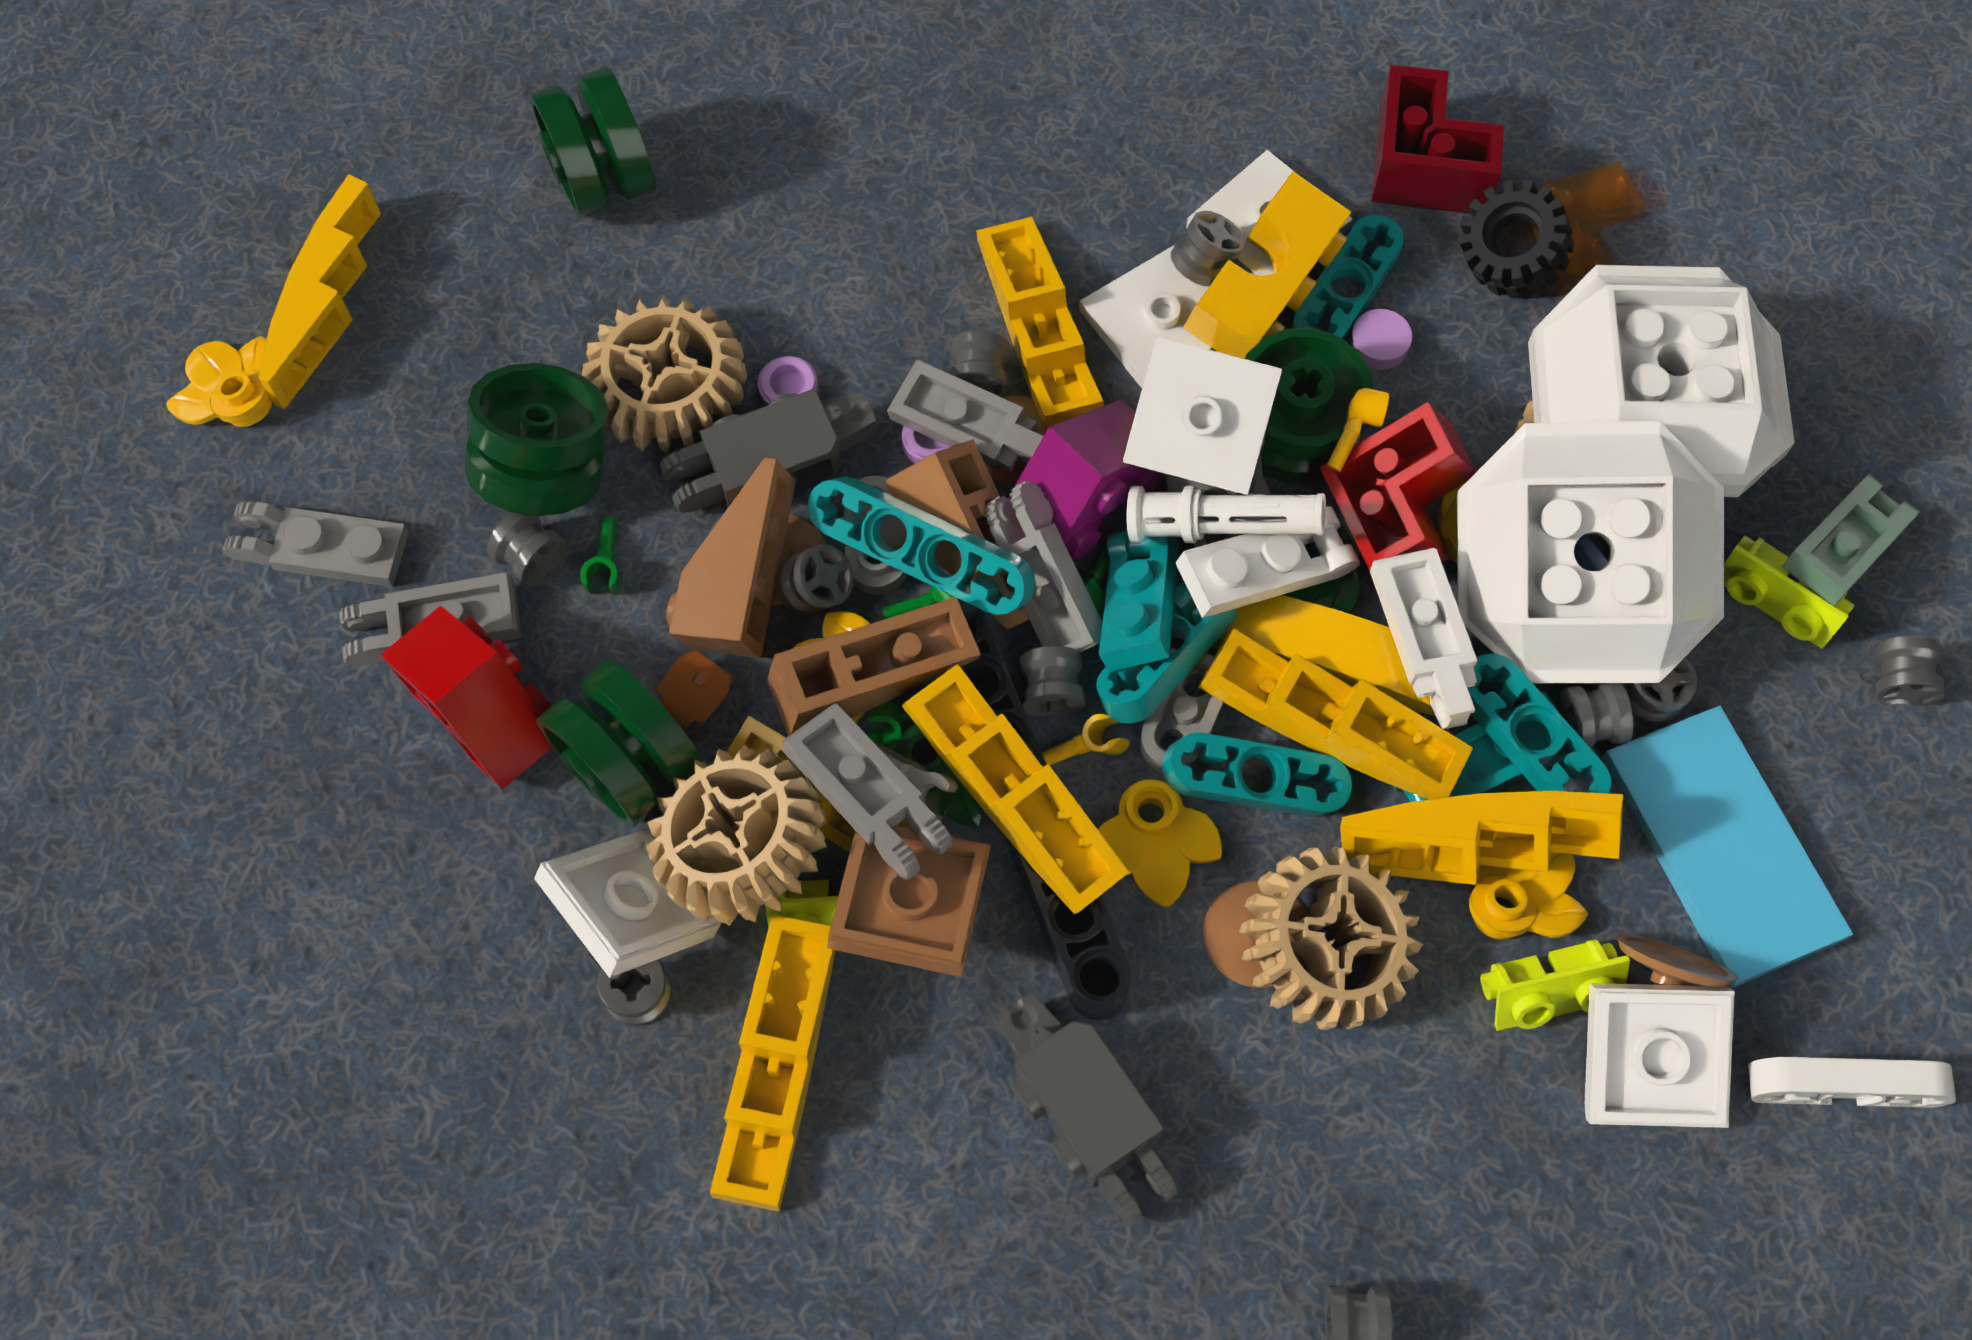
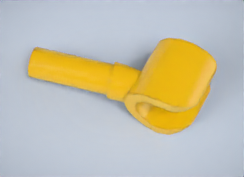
(1367, 408)
(1088, 741)

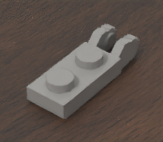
(320, 543)
(486, 599)
(1060, 604)
(865, 787)

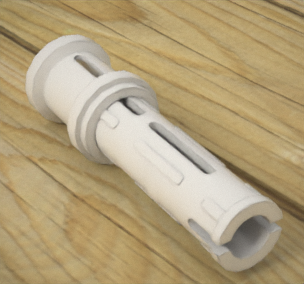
(1193, 514)

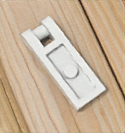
(1262, 567)

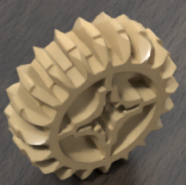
(679, 397)
(697, 835)
(1340, 890)

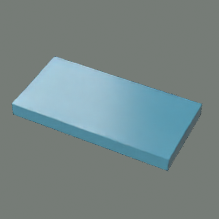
(1726, 846)

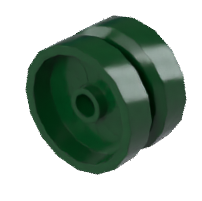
(589, 143)
(1310, 400)
(535, 439)
(619, 742)

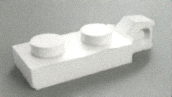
(1428, 632)

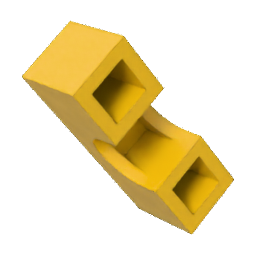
(1295, 234)

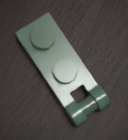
(1850, 540)

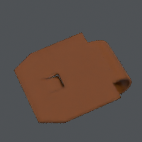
(693, 699)

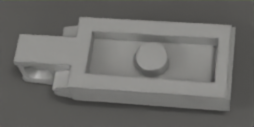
(960, 411)

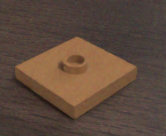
(913, 920)

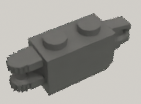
(792, 429)
(1086, 1101)

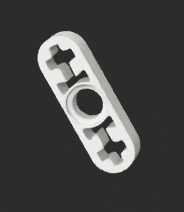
(1866, 1080)

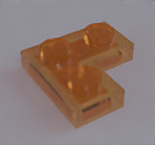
(1591, 203)

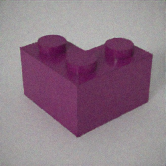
(1085, 472)

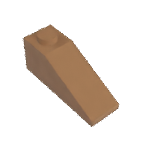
(955, 489)
(731, 577)
(870, 663)

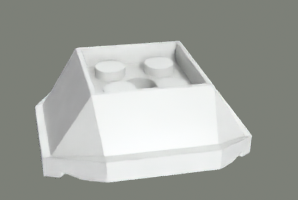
(1624, 326)
(1606, 480)

